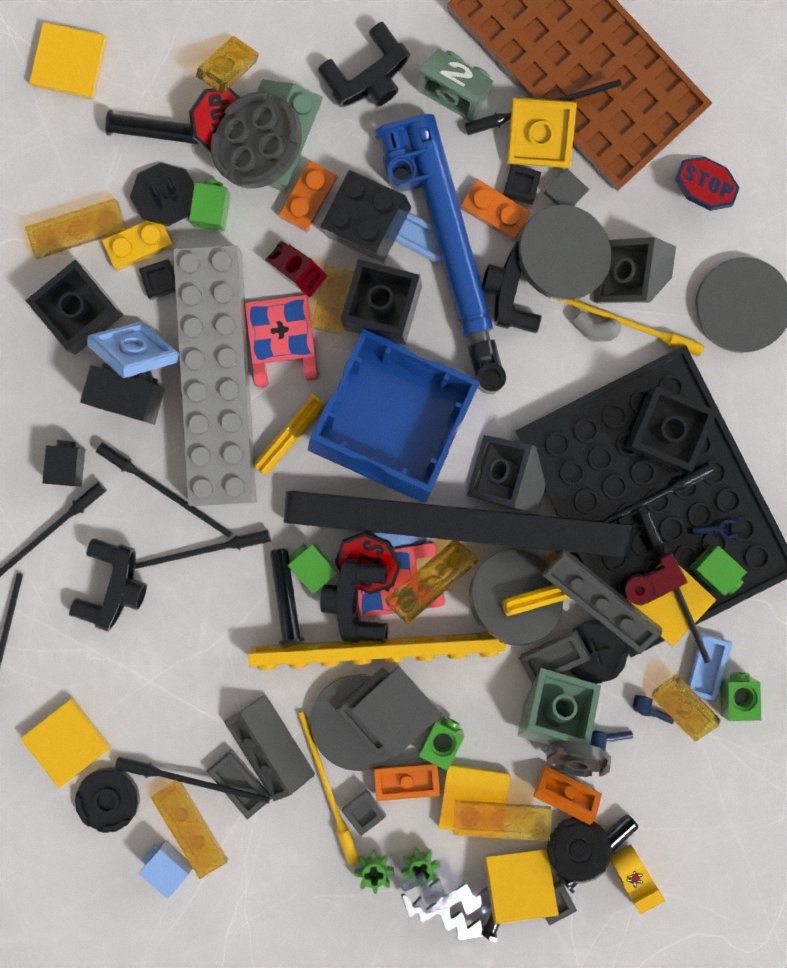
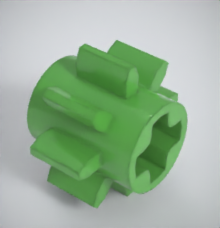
(418, 859)
(365, 873)

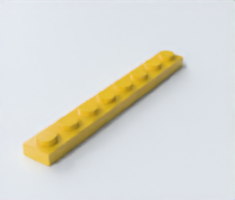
(361, 653)

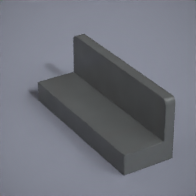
(270, 748)

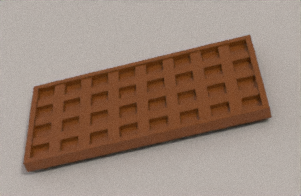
(581, 44)

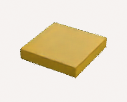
(68, 60)
(541, 132)
(668, 613)
(65, 743)
(471, 785)
(520, 886)

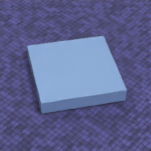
(132, 349)

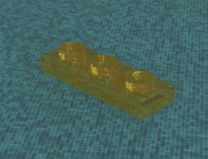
(75, 228)
(431, 581)
(502, 820)
(189, 829)

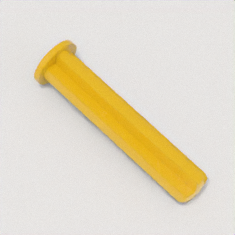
(289, 434)
(533, 600)

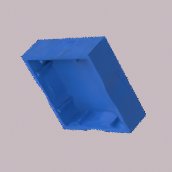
(393, 416)

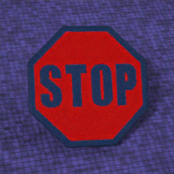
(707, 183)

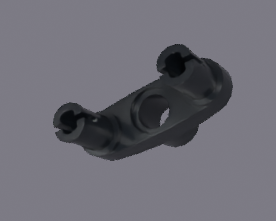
(375, 80)
(504, 284)
(121, 590)
(343, 601)

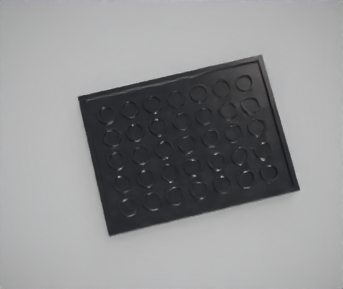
(596, 477)

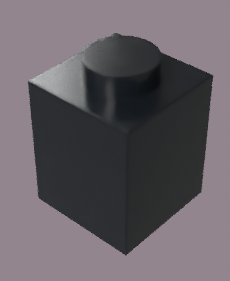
(64, 464)

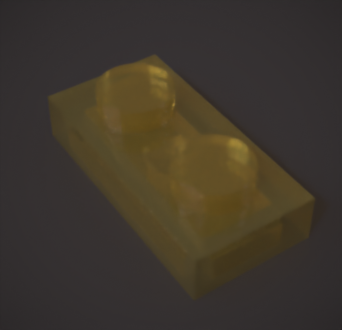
(227, 64)
(331, 300)
(686, 707)

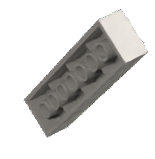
(214, 375)

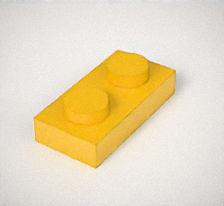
(137, 244)

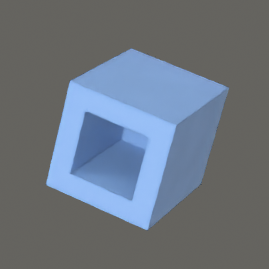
(165, 868)

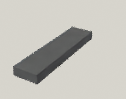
(602, 601)

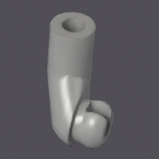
(597, 331)

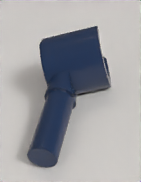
(718, 529)
(643, 706)
(600, 738)

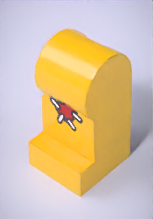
(636, 880)

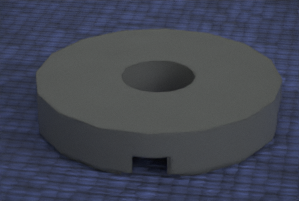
(578, 758)

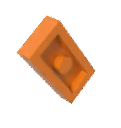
(308, 196)
(495, 210)
(406, 781)
(567, 795)

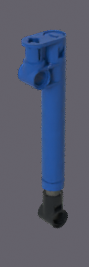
(423, 155)

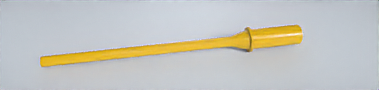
(669, 338)
(343, 831)

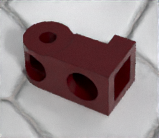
(296, 268)
(645, 588)

